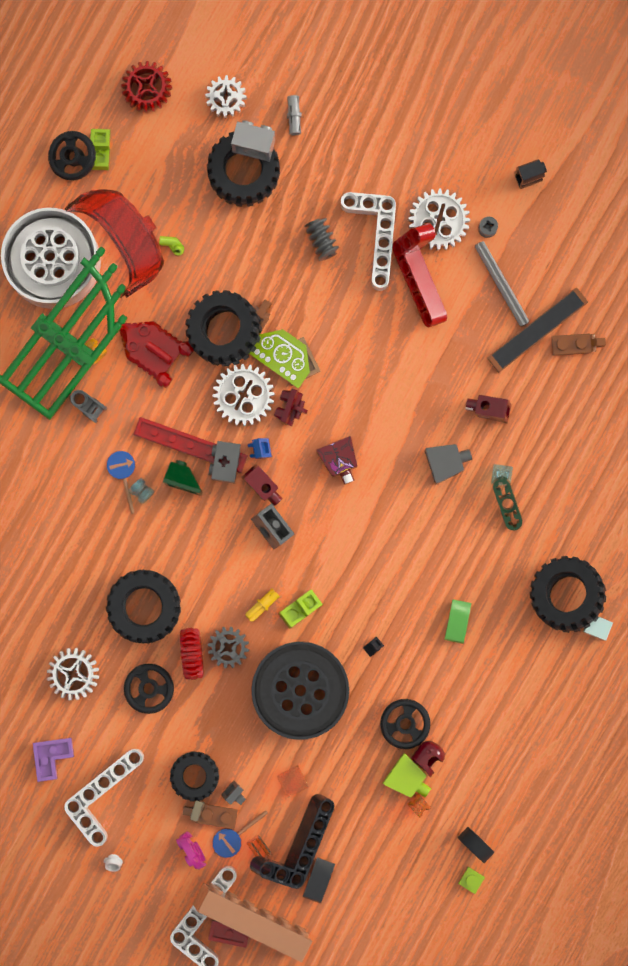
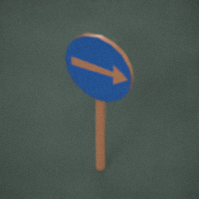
(121, 466)
(228, 842)

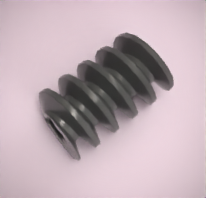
(321, 239)

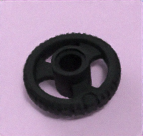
(86, 162)
(142, 673)
(409, 707)

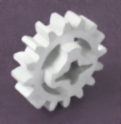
(217, 96)

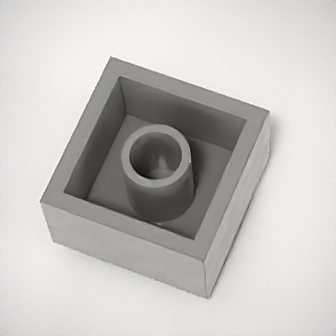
(253, 140)

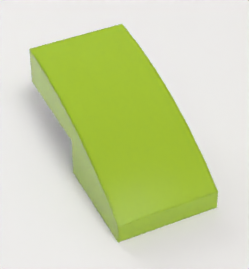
(101, 142)
(300, 609)

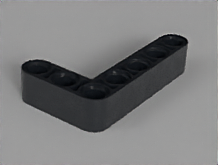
(303, 847)

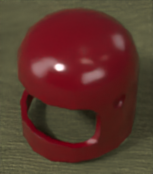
(427, 755)

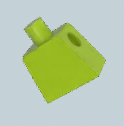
(407, 778)

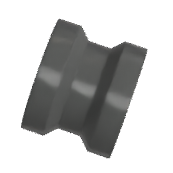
(488, 231)

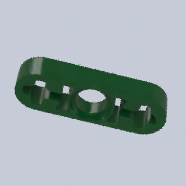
(508, 488)

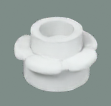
(113, 863)

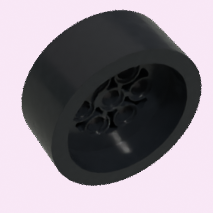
(269, 700)

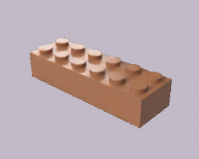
(252, 922)

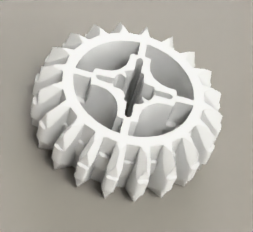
(77, 665)

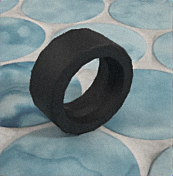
(475, 844)

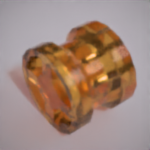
(418, 805)

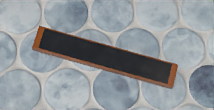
(537, 330)

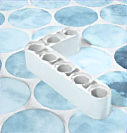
(381, 233)
(98, 790)
(188, 931)

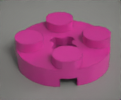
(193, 851)

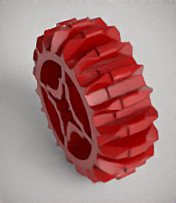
(151, 80)
(191, 653)

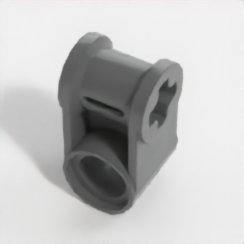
(88, 406)

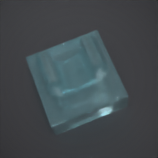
(501, 470)

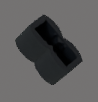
(530, 173)

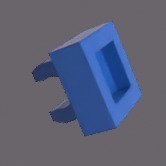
(261, 448)

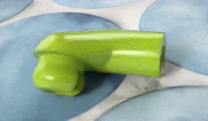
(173, 243)

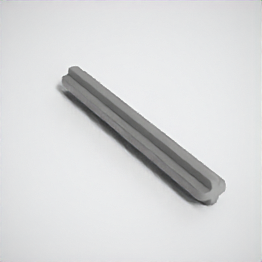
(501, 283)

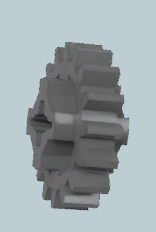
(220, 636)

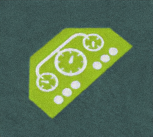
(283, 355)

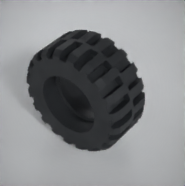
(237, 193)
(206, 311)
(550, 576)
(117, 606)

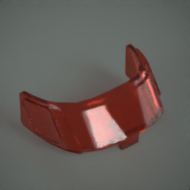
(128, 231)

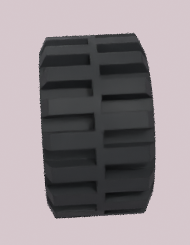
(182, 788)

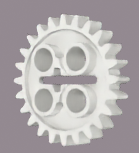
(455, 224)
(227, 387)

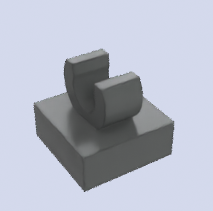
(233, 793)

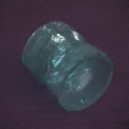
(138, 487)

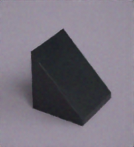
(373, 646)

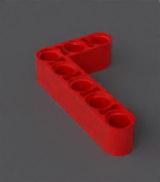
(417, 274)

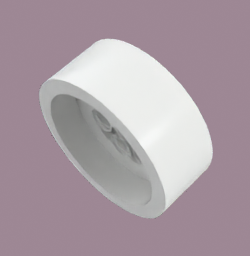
(22, 240)

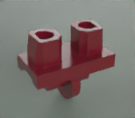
(293, 407)

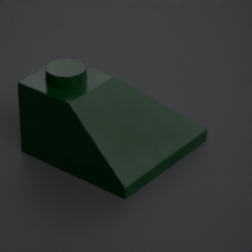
(182, 478)

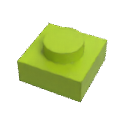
(471, 880)

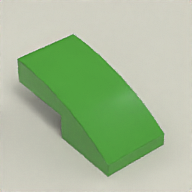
(458, 621)

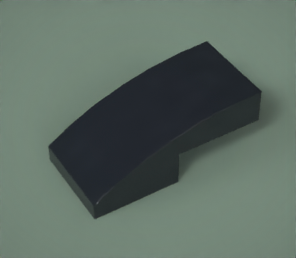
(318, 880)

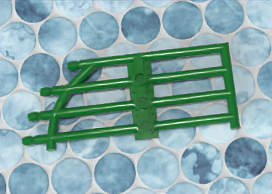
(61, 338)

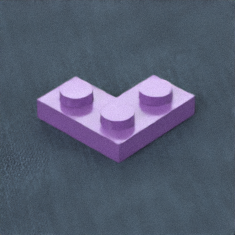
(45, 755)

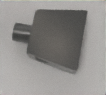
(446, 461)

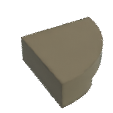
(197, 810)

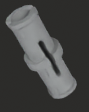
(294, 115)

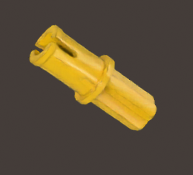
(262, 605)

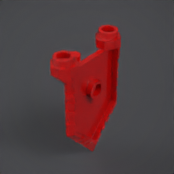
(153, 349)

